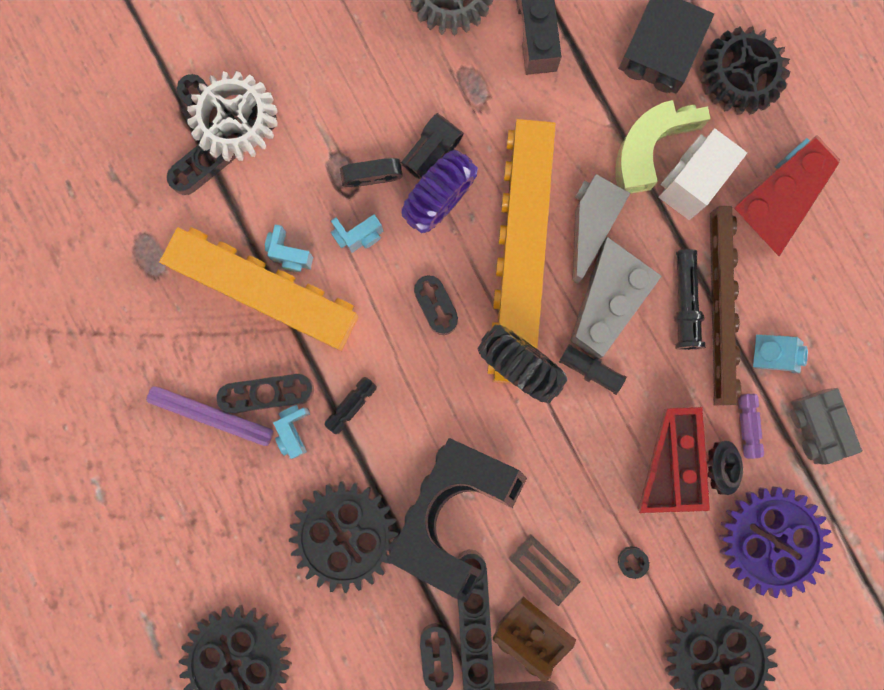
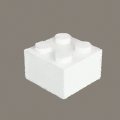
(701, 173)

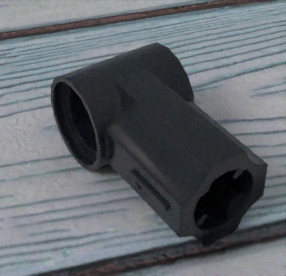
(436, 140)

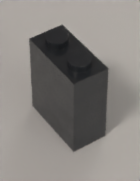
(666, 43)

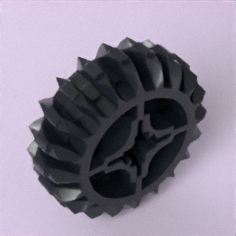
(754, 55)
(522, 364)

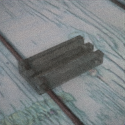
(523, 550)

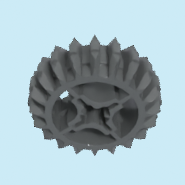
(453, 18)

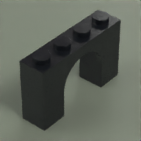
(417, 546)

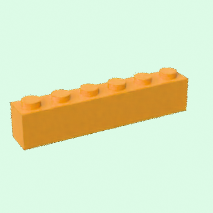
(259, 288)

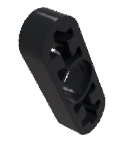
(240, 388)

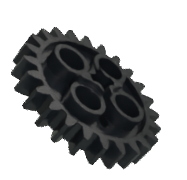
(317, 553)
(715, 629)
(264, 649)

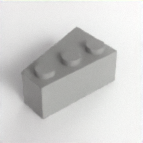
(612, 298)

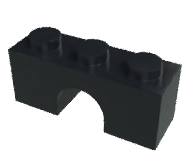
(540, 36)

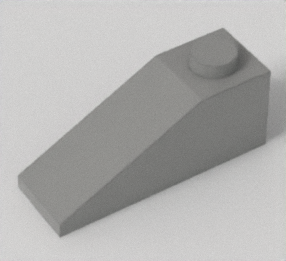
(594, 217)

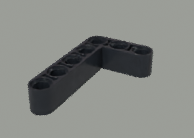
(482, 651)

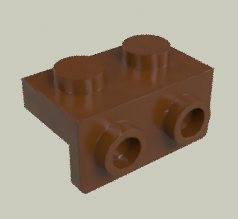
(533, 639)

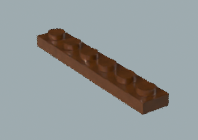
(724, 319)

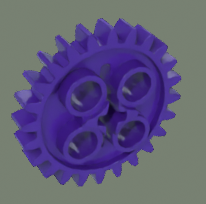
(760, 566)

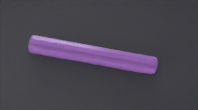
(210, 416)

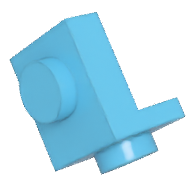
(364, 234)
(291, 258)
(780, 353)
(289, 439)

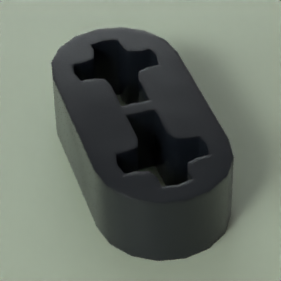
(371, 172)
(443, 302)
(444, 657)

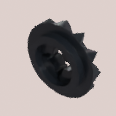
(725, 467)

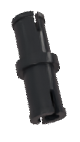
(593, 369)

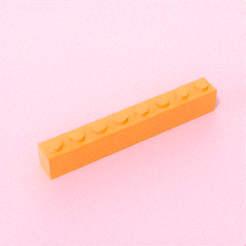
(524, 231)

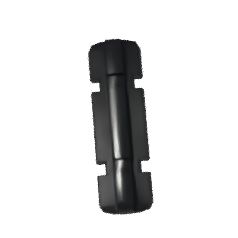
(350, 405)

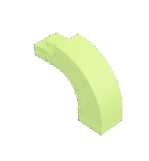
(634, 160)

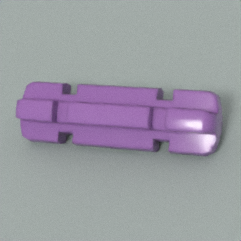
(751, 426)

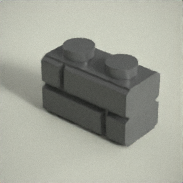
(825, 427)

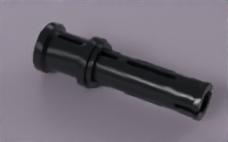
(689, 316)

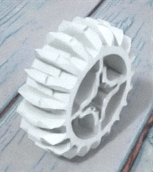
(248, 96)

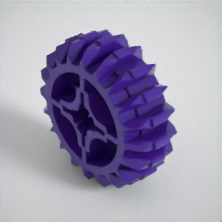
(439, 191)

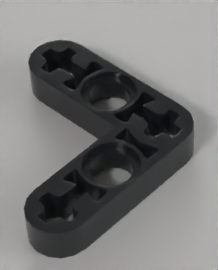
(183, 165)

